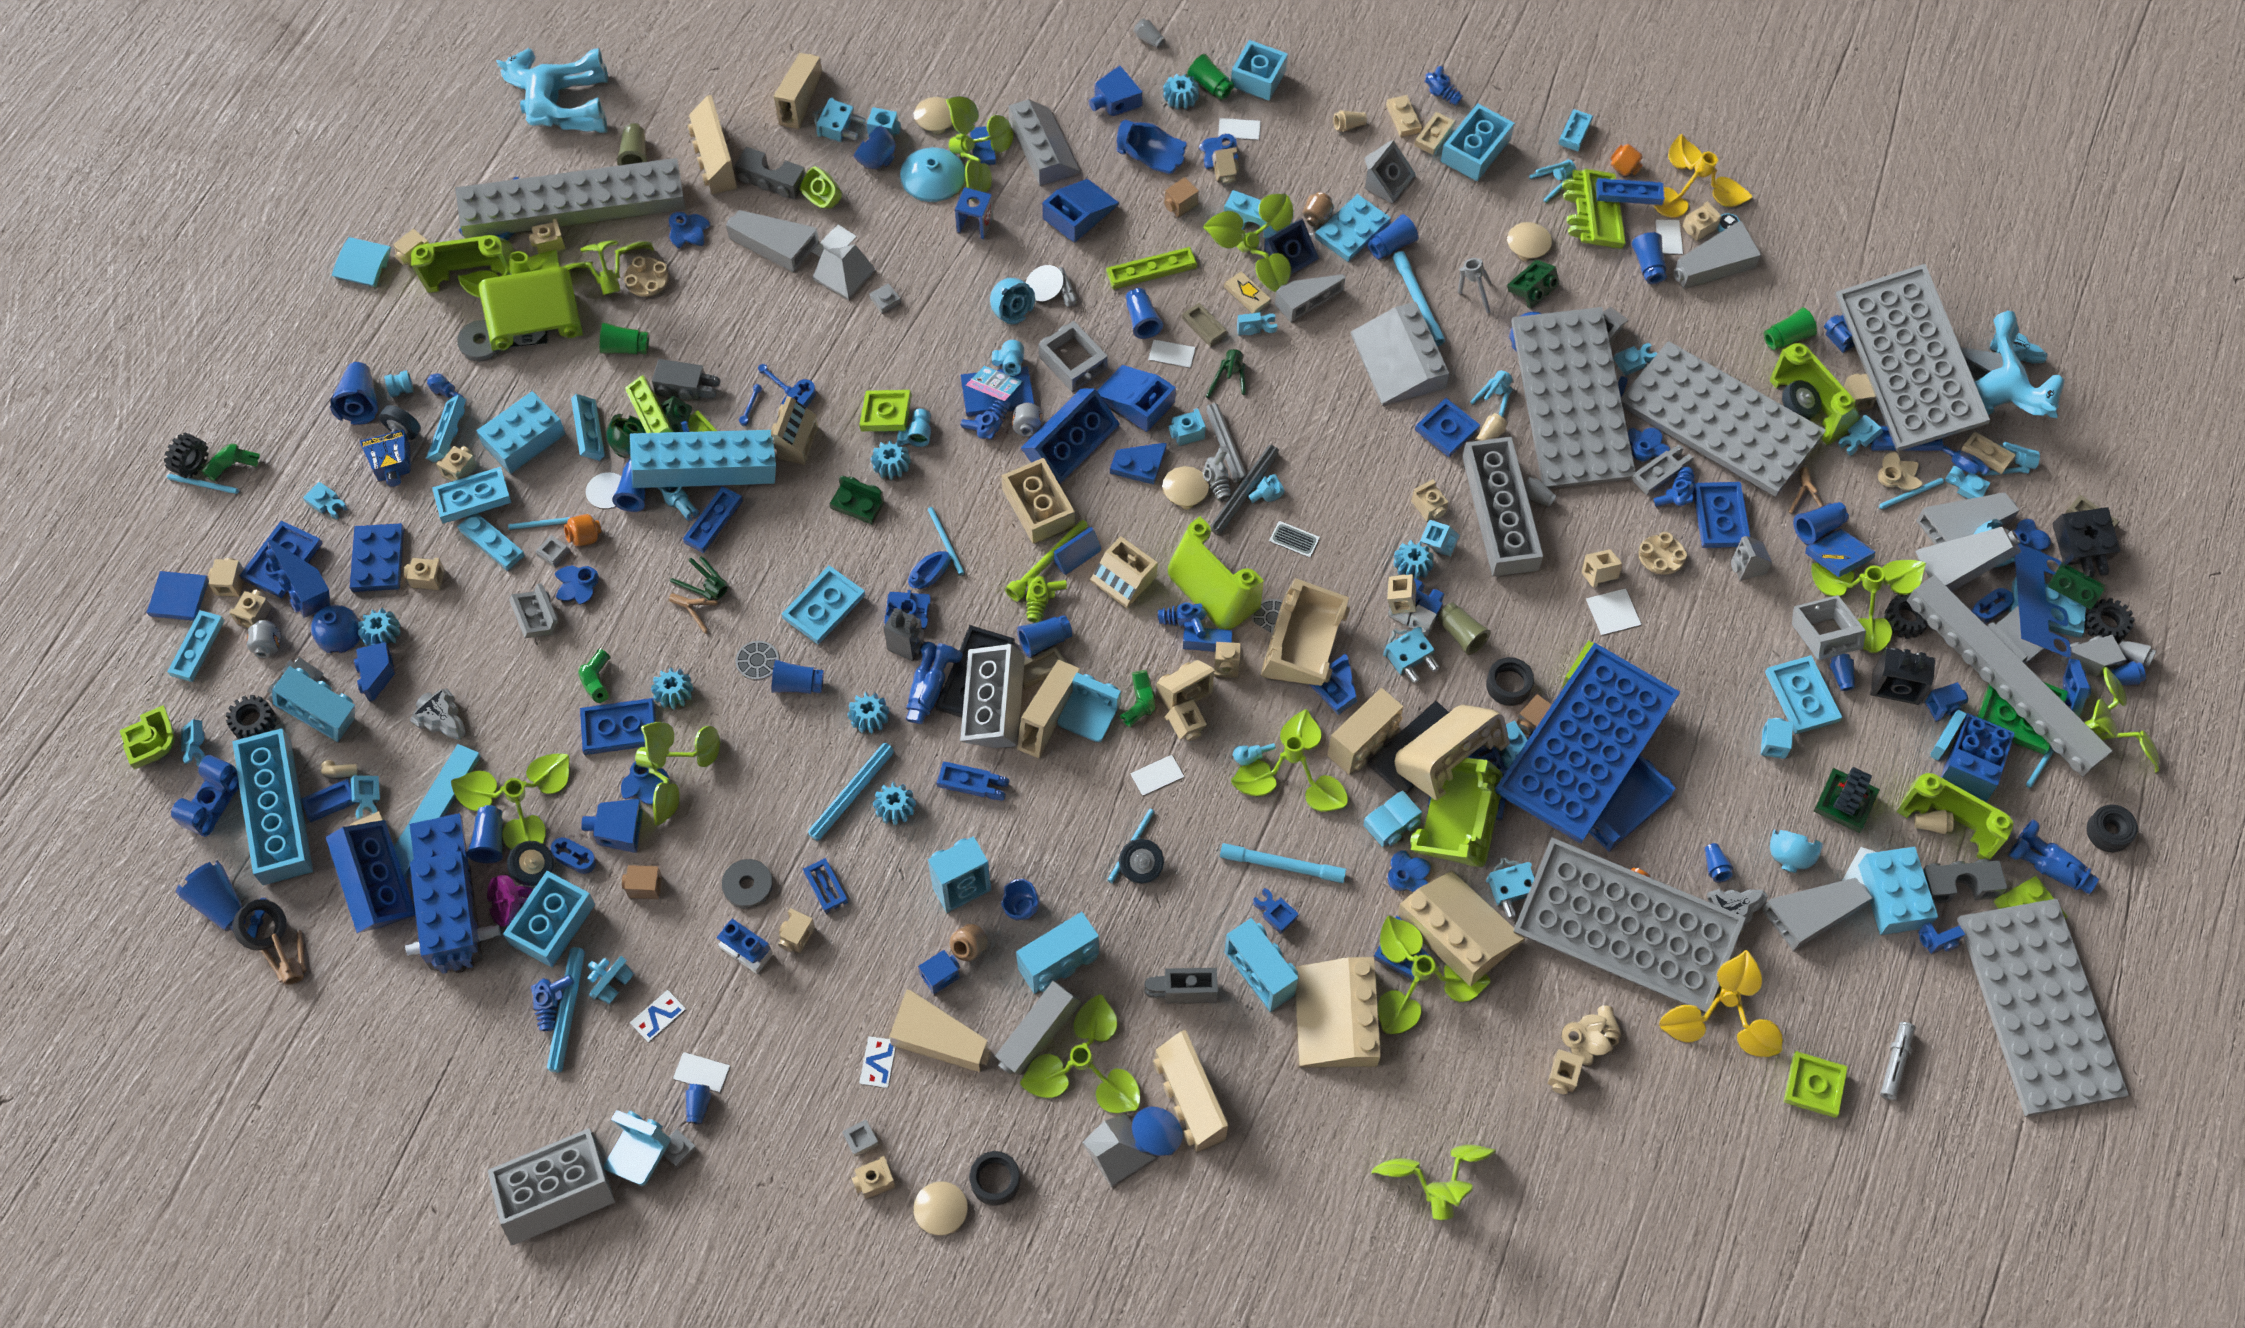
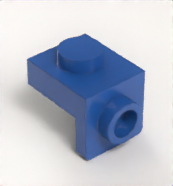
(1935, 942)

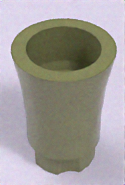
(632, 145)
(1463, 628)

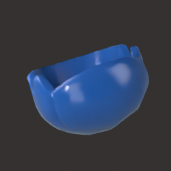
(1020, 899)

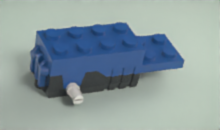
(445, 897)

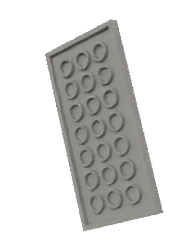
(1912, 358)
(1573, 398)
(1722, 418)
(1629, 924)
(2042, 1007)

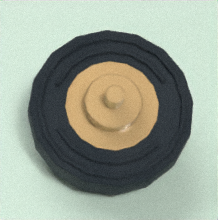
(529, 862)

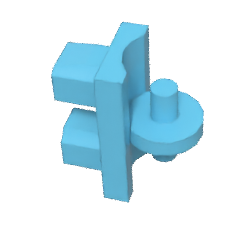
(618, 970)

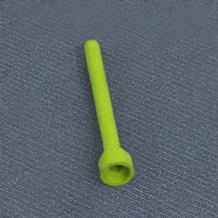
(1017, 588)

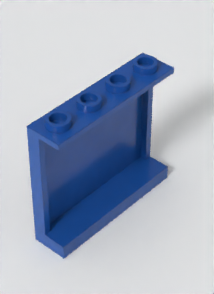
(1632, 804)

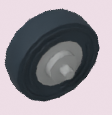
(1802, 399)
(398, 419)
(1141, 861)

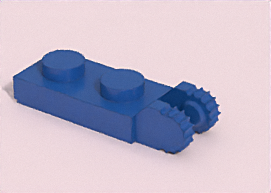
(971, 781)

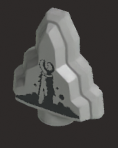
(439, 713)
(1739, 903)

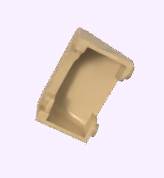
(1304, 634)
(1449, 741)

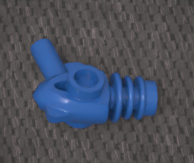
(1440, 85)
(989, 422)
(1681, 491)
(1186, 615)
(546, 999)

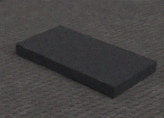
(952, 695)
(1384, 760)

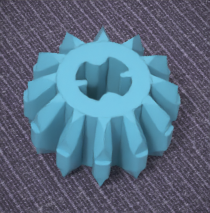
(1181, 91)
(890, 459)
(1421, 556)
(379, 627)
(672, 688)
(868, 712)
(896, 810)

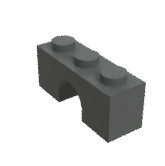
(785, 181)
(1982, 877)

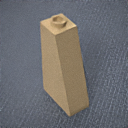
(797, 90)
(1045, 708)
(933, 1033)

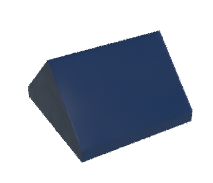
(1293, 244)

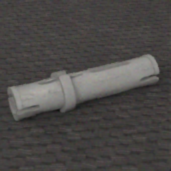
(1905, 1033)

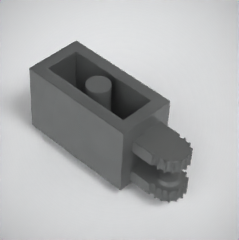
(683, 380)
(904, 634)
(1184, 985)

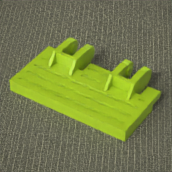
(1596, 220)

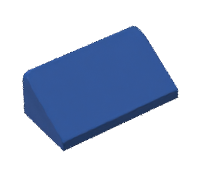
(1077, 551)
(1208, 642)

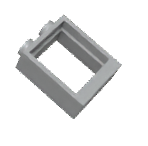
(1084, 372)
(1833, 643)

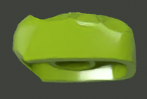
(820, 188)

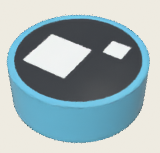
(1726, 221)

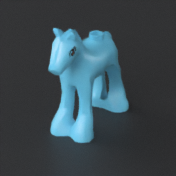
(543, 86)
(2011, 381)

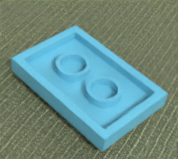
(1352, 227)
(471, 495)
(823, 604)
(2075, 611)
(1803, 694)

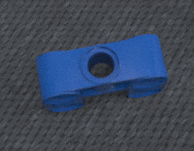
(220, 782)

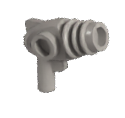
(1216, 475)

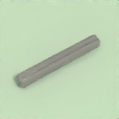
(1224, 438)

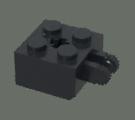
(2087, 538)
(1903, 676)

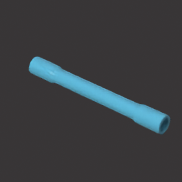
(1405, 269)
(1242, 854)

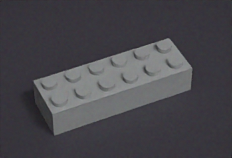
(1502, 506)

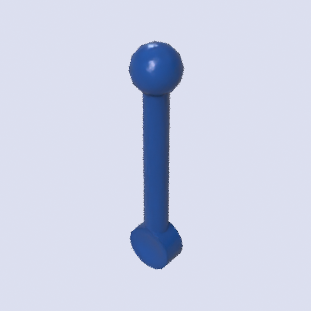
(763, 370)
(744, 419)

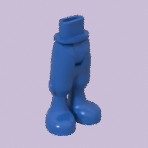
(928, 682)
(2055, 861)

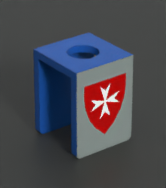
(983, 211)

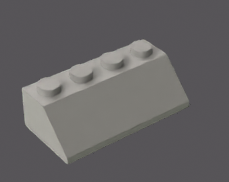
(1042, 142)
(993, 696)

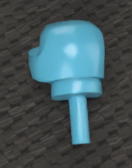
(1246, 755)

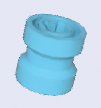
(399, 383)

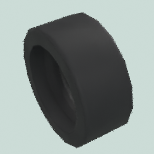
(1514, 665)
(267, 906)
(989, 1158)

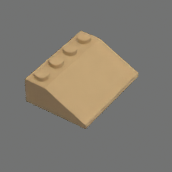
(1459, 926)
(1337, 1014)

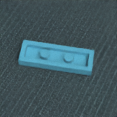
(587, 427)
(446, 428)
(491, 541)
(196, 646)

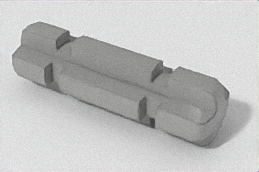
(1067, 290)

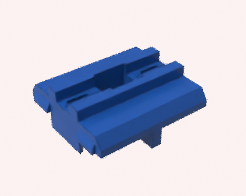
(910, 601)

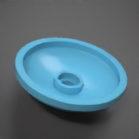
(935, 181)

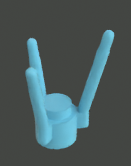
(1561, 172)
(1498, 385)
(2026, 459)

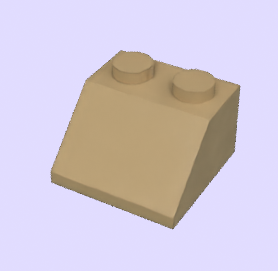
(1188, 683)

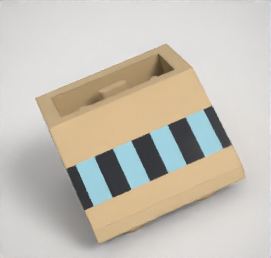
(794, 431)
(1124, 572)

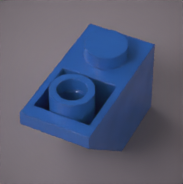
(375, 669)

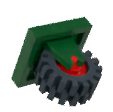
(1847, 798)

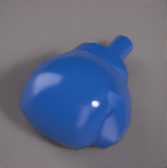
(440, 385)

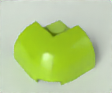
(149, 738)

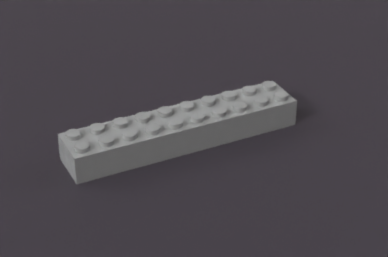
(570, 198)

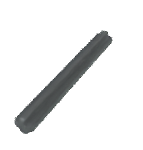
(1244, 489)

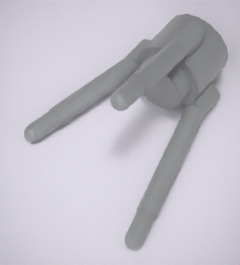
(1474, 270)

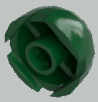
(619, 433)

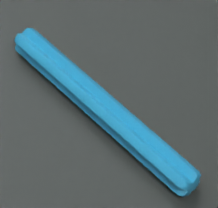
(850, 792)
(565, 1011)

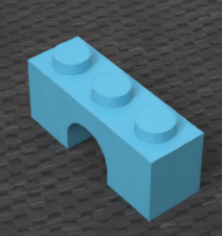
(1248, 209)

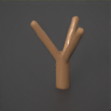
(1806, 485)
(688, 603)

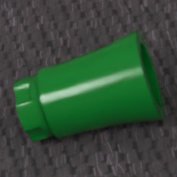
(1210, 77)
(1790, 330)
(622, 340)

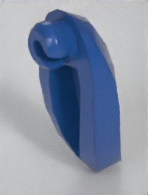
(929, 570)

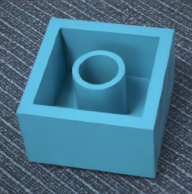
(1259, 70)

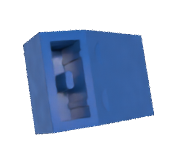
(1077, 208)
(1138, 396)
(300, 579)
(1978, 757)

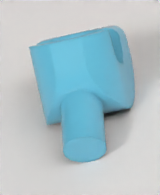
(1269, 489)

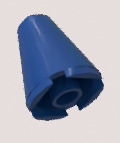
(355, 395)
(211, 894)

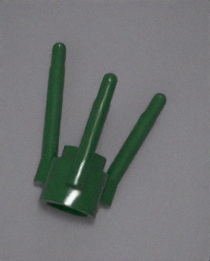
(1232, 363)
(713, 585)

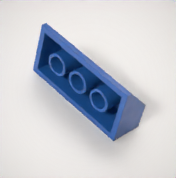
(1072, 433)
(370, 875)

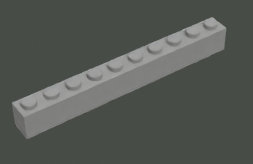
(2009, 676)

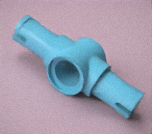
(679, 500)

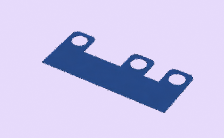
(2033, 607)

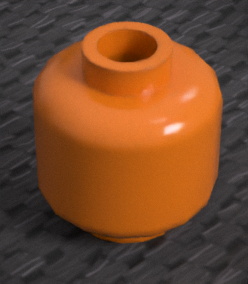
(1626, 160)
(582, 530)

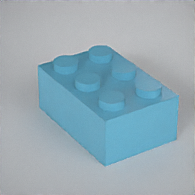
(1477, 142)
(521, 432)
(314, 703)
(959, 874)
(1897, 890)
(549, 919)
(1058, 953)
(1261, 964)

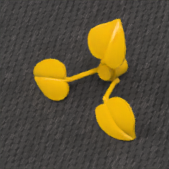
(1684, 155)
(1735, 978)

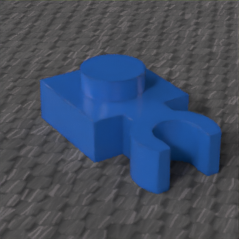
(1277, 914)

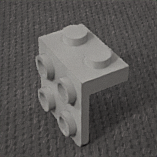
(2009, 633)

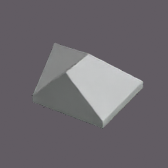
(1387, 172)
(843, 270)
(1115, 1150)

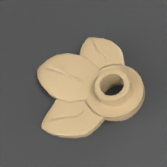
(1901, 473)
(1590, 1039)

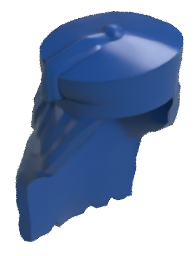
(1150, 146)

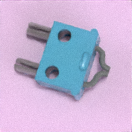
(836, 120)
(1410, 651)
(1511, 882)

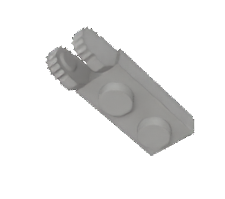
(1660, 470)

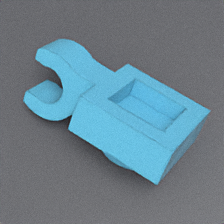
(1252, 323)
(1969, 486)
(191, 738)

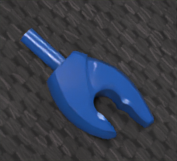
(1966, 461)

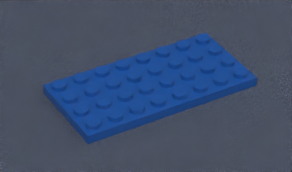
(1587, 743)

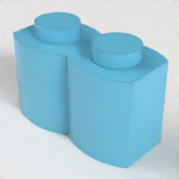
(1392, 819)

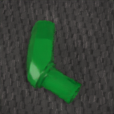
(227, 457)
(590, 675)
(1144, 698)

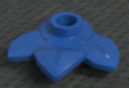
(1211, 145)
(689, 231)
(1646, 443)
(2030, 536)
(574, 585)
(641, 785)
(1410, 870)

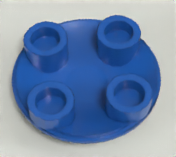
(1156, 1131)

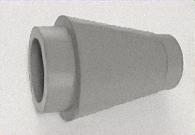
(1148, 32)
(1538, 492)
(2137, 652)

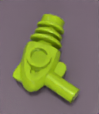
(1038, 595)

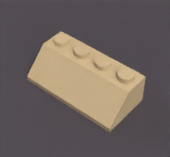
(712, 147)
(1191, 1092)

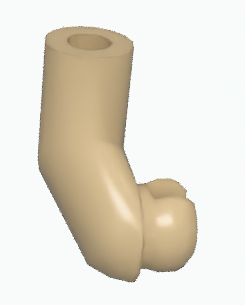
(331, 770)

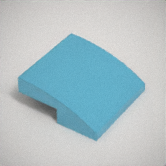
(361, 261)

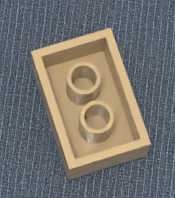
(1038, 500)
(1365, 731)

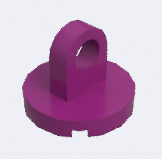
(506, 899)

